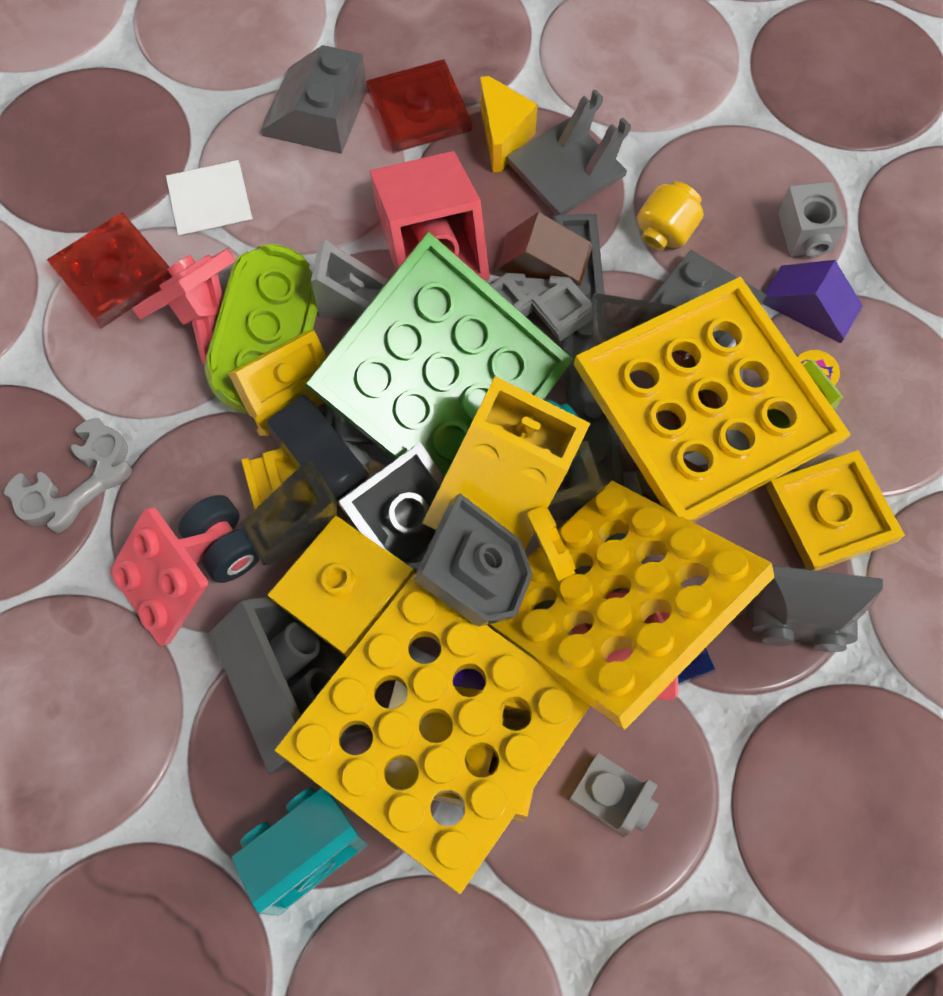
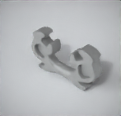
(37, 503)

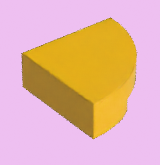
(550, 542)

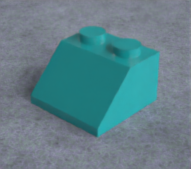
(297, 852)

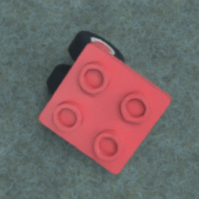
(162, 572)

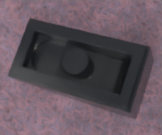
(308, 436)

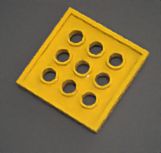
(744, 408)
(659, 649)
(405, 815)

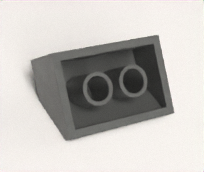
(275, 672)

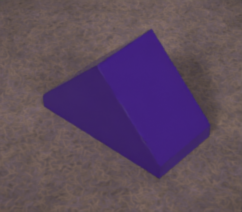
(815, 296)

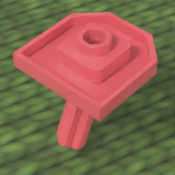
(192, 294)

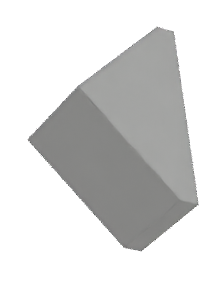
(342, 283)

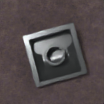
(395, 503)
(812, 608)

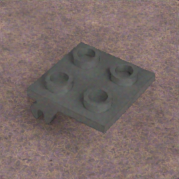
(567, 163)

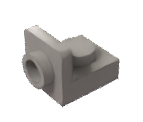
(615, 796)

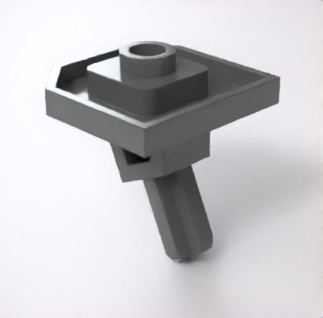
(475, 565)

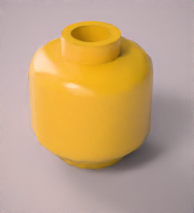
(670, 215)

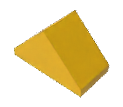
(507, 120)

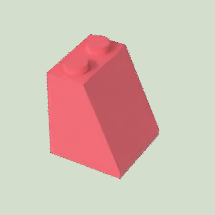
(434, 198)

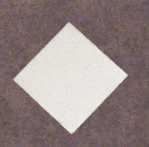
(208, 197)

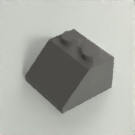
(319, 100)

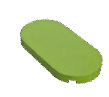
(262, 307)

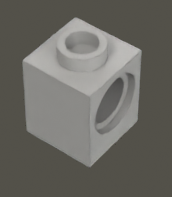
(811, 219)

